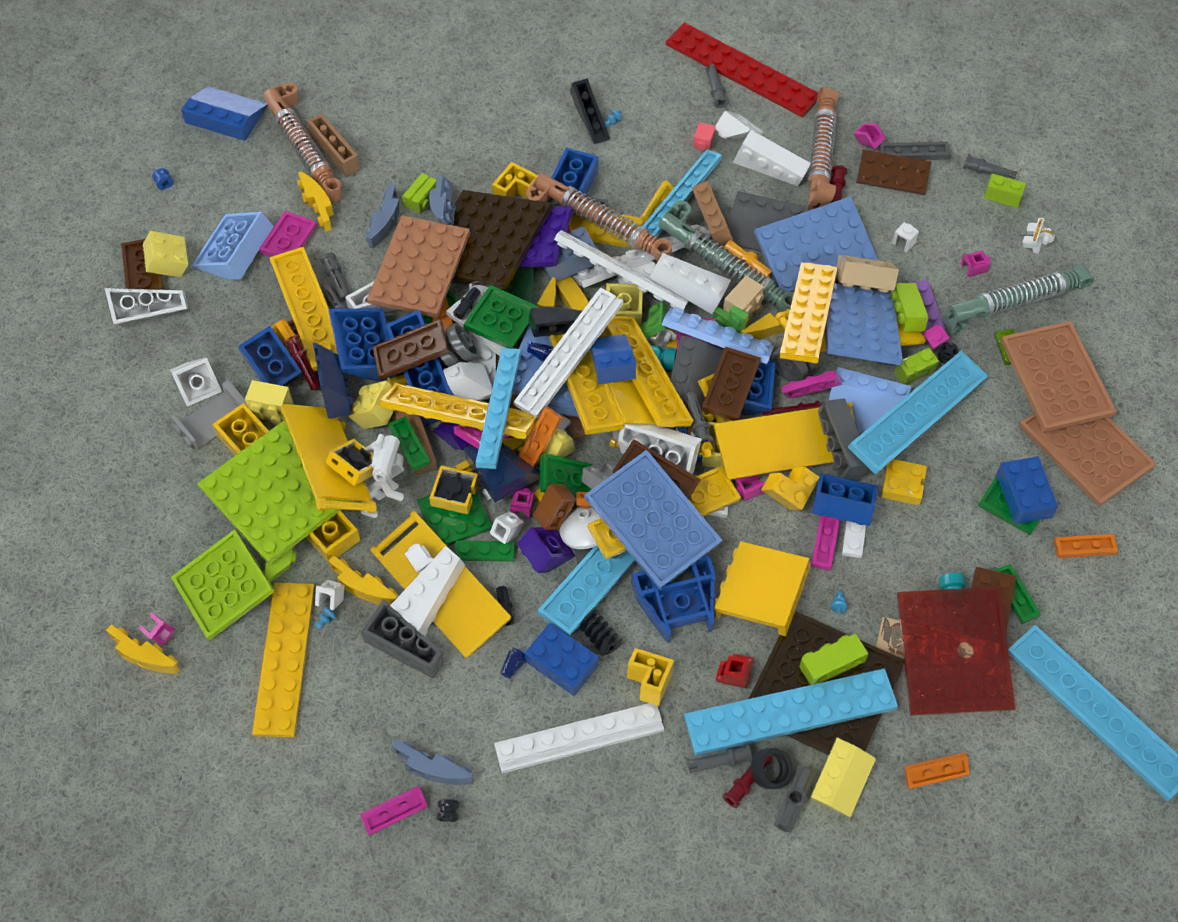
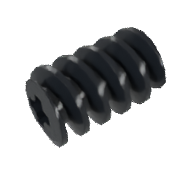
(599, 634)

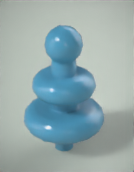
(612, 118)
(839, 603)
(325, 617)

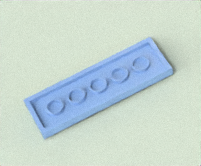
(715, 334)

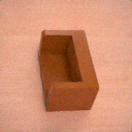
(554, 507)

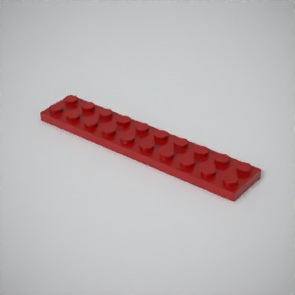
(743, 69)

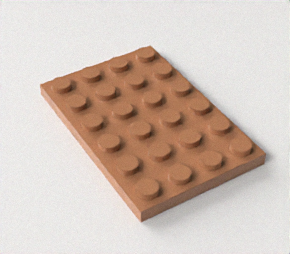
(419, 266)
(1058, 376)
(1093, 455)

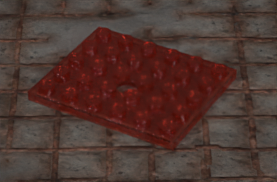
(935, 673)

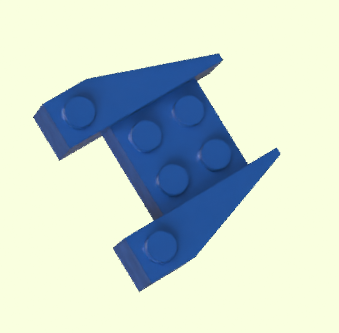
(680, 601)

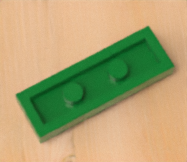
(409, 443)
(485, 551)
(1021, 601)

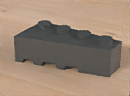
(841, 431)
(401, 640)

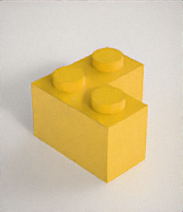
(513, 181)
(791, 490)
(652, 672)

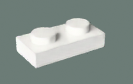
(853, 540)

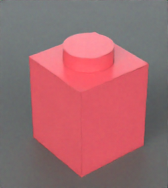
(704, 136)

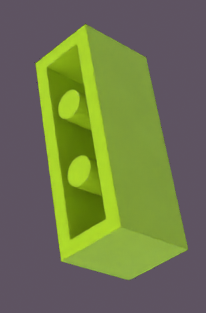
(909, 307)
(833, 659)

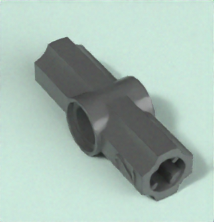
(789, 810)

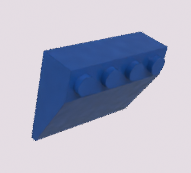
(223, 112)
(355, 335)

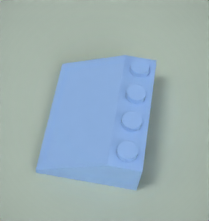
(234, 245)
(869, 394)

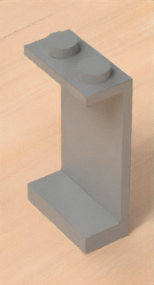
(198, 426)

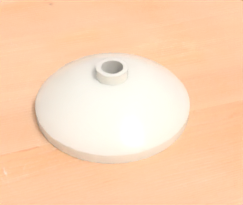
(575, 530)

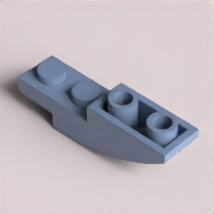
(441, 201)
(383, 220)
(438, 770)

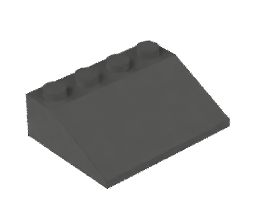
(755, 212)
(692, 363)

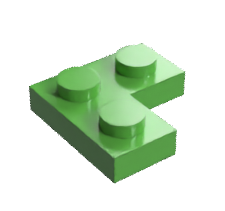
(655, 318)
(735, 318)

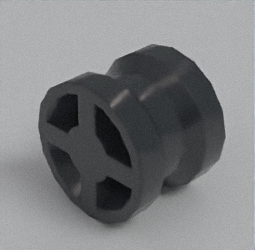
(947, 348)
(448, 810)

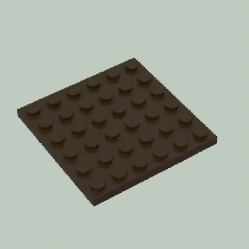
(499, 235)
(784, 674)

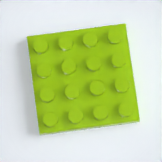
(222, 584)

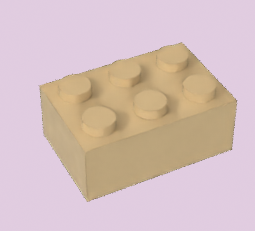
(866, 273)

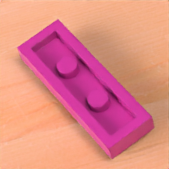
(811, 384)
(825, 543)
(393, 810)

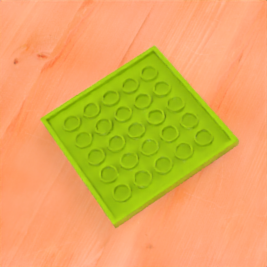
(267, 494)

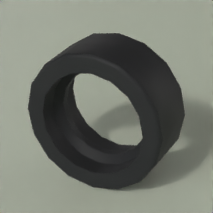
(785, 766)

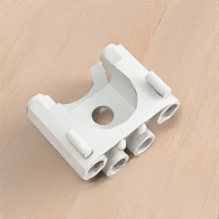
(386, 466)

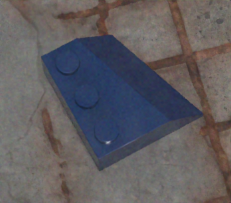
(332, 382)
(508, 477)

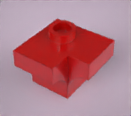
(735, 670)

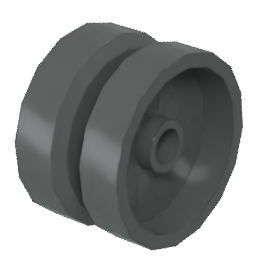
(460, 346)
(791, 369)

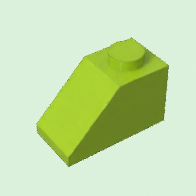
(280, 565)

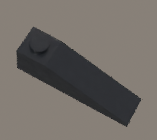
(588, 110)
(551, 320)

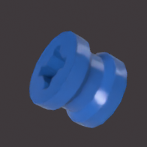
(162, 178)

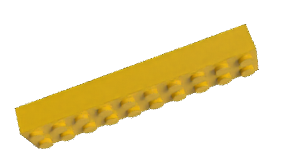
(241, 429)

